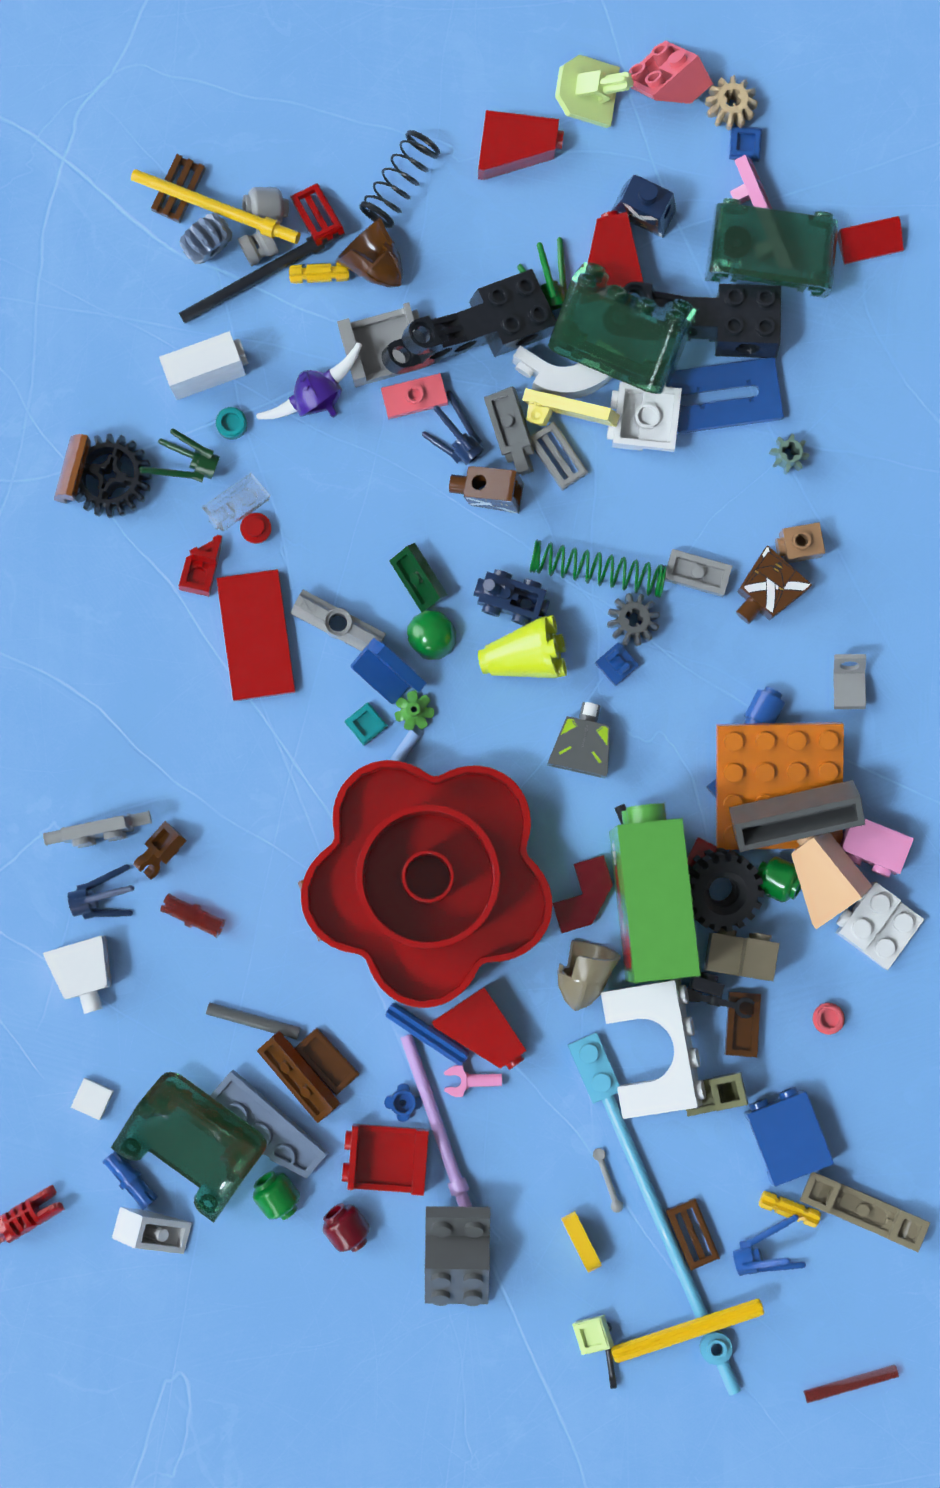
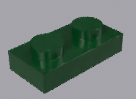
(418, 577)

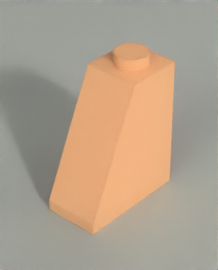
(827, 877)

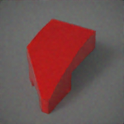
(201, 568)

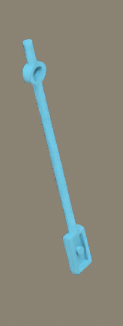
(602, 1085)

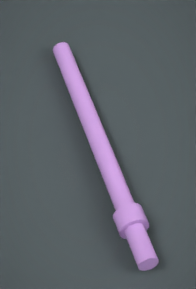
(457, 1185)

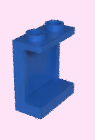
(788, 1136)

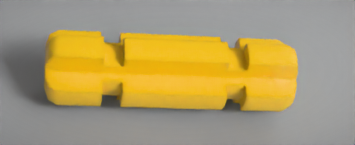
(318, 273)
(789, 1208)

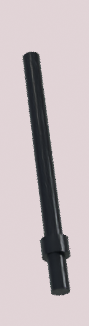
(255, 277)

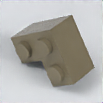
(743, 957)

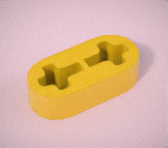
(581, 1241)

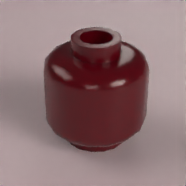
(345, 1228)

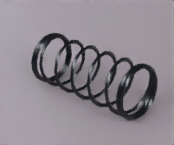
(373, 208)

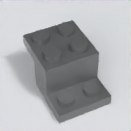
(457, 1255)

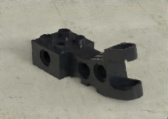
(500, 315)
(739, 321)

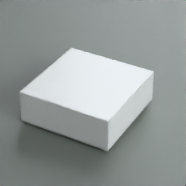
(92, 1099)

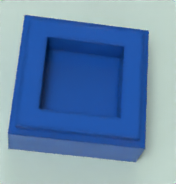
(745, 142)

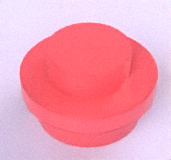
(828, 1018)

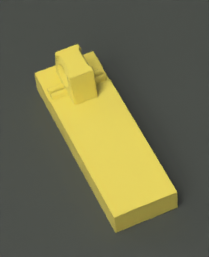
(543, 404)

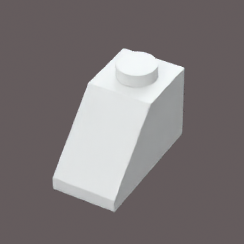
(151, 1231)

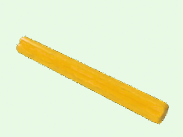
(687, 1330)

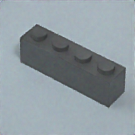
(797, 815)

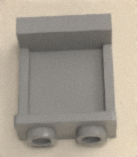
(375, 335)

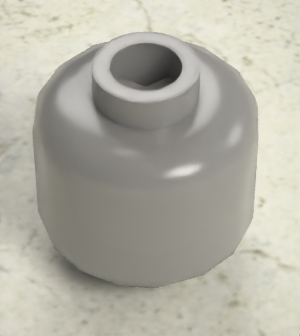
(266, 203)

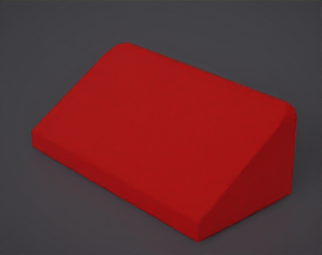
(870, 240)

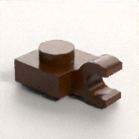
(161, 847)

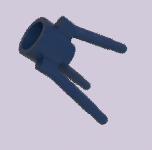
(465, 447)
(84, 900)

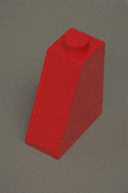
(516, 142)
(615, 249)
(482, 1029)

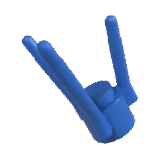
(751, 1261)

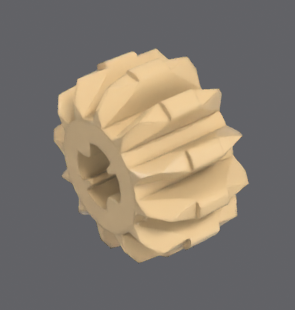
(731, 91)

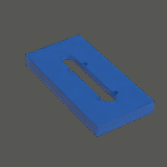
(729, 413)

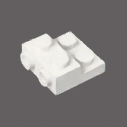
(645, 418)
(879, 925)

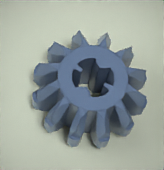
(205, 238)

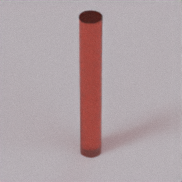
(851, 1384)

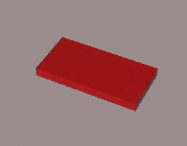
(255, 635)

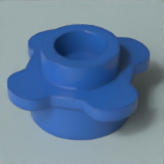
(403, 1093)

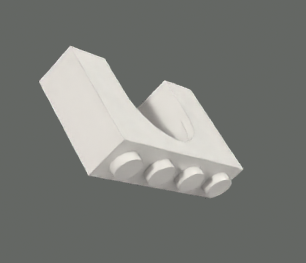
(680, 1085)

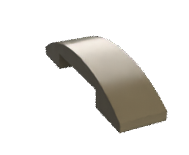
(865, 1211)

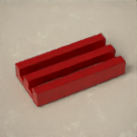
(326, 231)

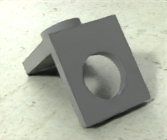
(849, 682)

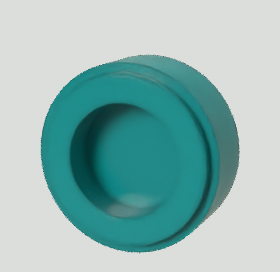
(231, 423)

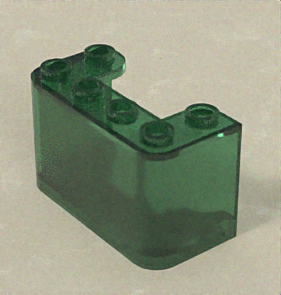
(621, 332)

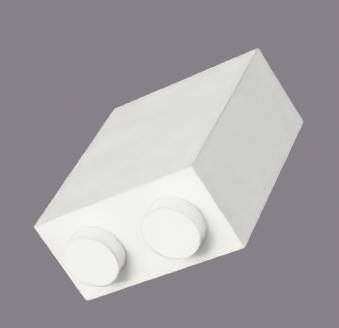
(204, 365)

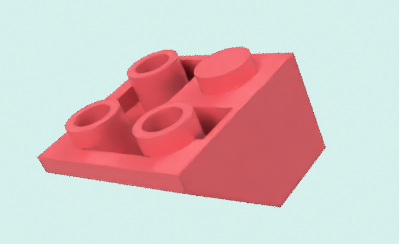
(670, 75)

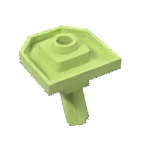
(589, 89)

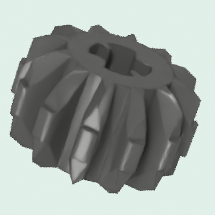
(623, 623)

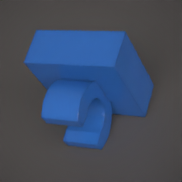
(616, 664)

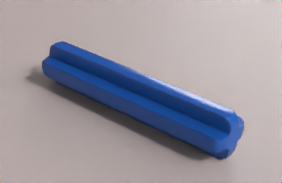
(427, 1034)

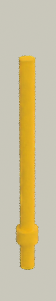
(268, 226)

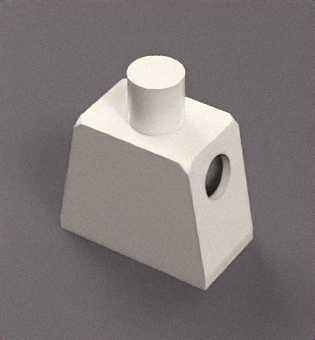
(81, 971)

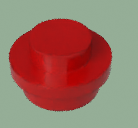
(255, 528)

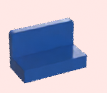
(386, 671)

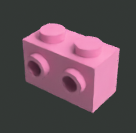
(877, 846)

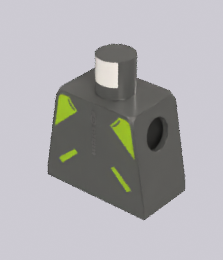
(582, 744)

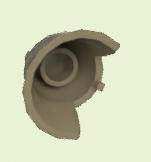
(585, 973)

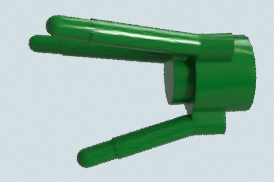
(553, 292)

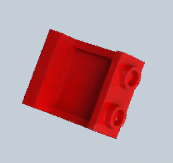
(386, 1158)

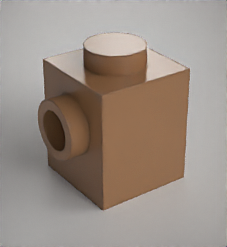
(800, 543)

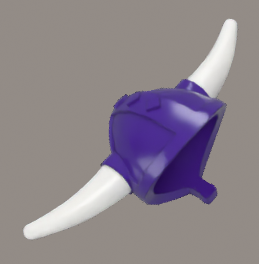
(315, 390)

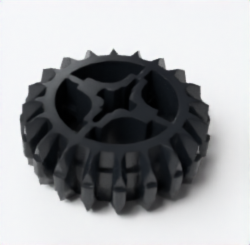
(122, 480)

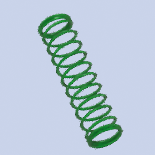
(535, 564)

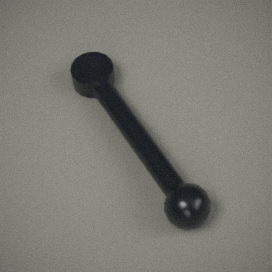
(612, 1379)

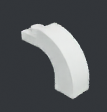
(566, 382)

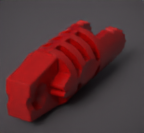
(28, 1215)

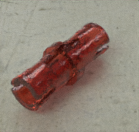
(192, 915)

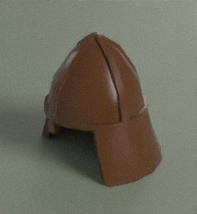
(374, 256)

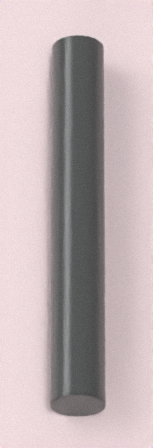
(252, 1020)

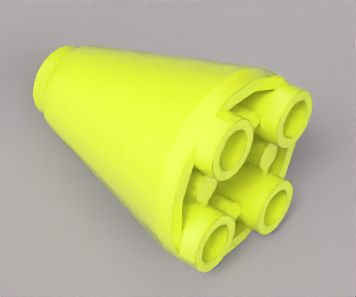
(526, 652)

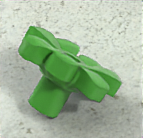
(412, 718)

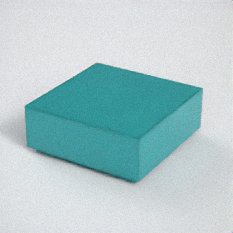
(365, 724)

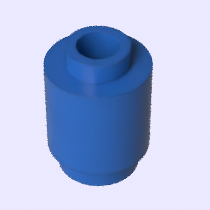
(764, 706)

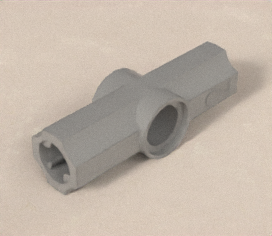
(319, 613)

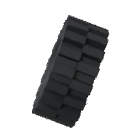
(743, 895)

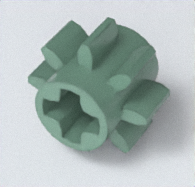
(796, 450)

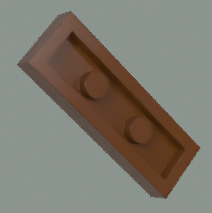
(298, 1077)

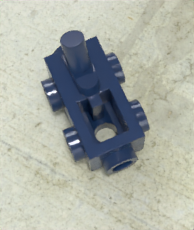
(503, 594)

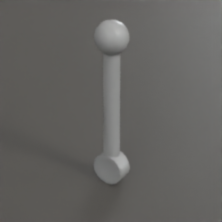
(599, 1155)

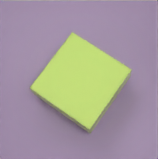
(593, 1334)

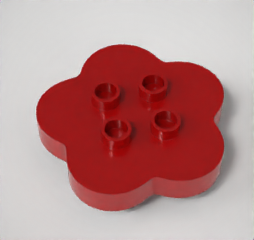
(428, 878)

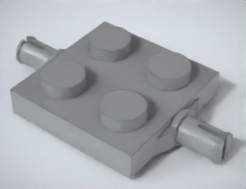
(87, 833)

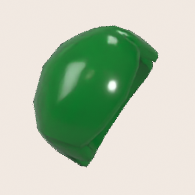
(431, 635)

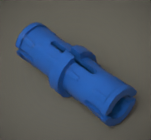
(130, 1179)

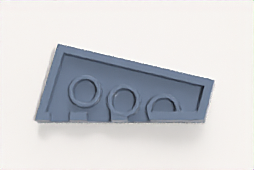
(285, 1140)

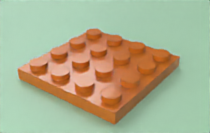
(771, 762)

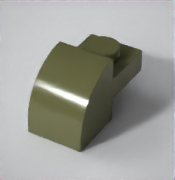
(722, 1093)

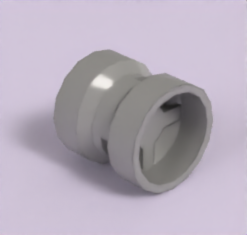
(265, 244)

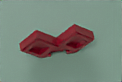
(594, 885)

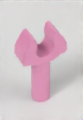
(470, 1080)

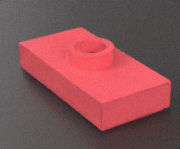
(414, 396)

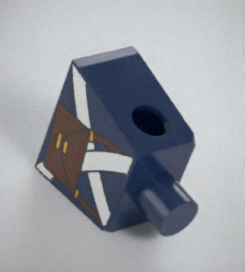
(646, 205)

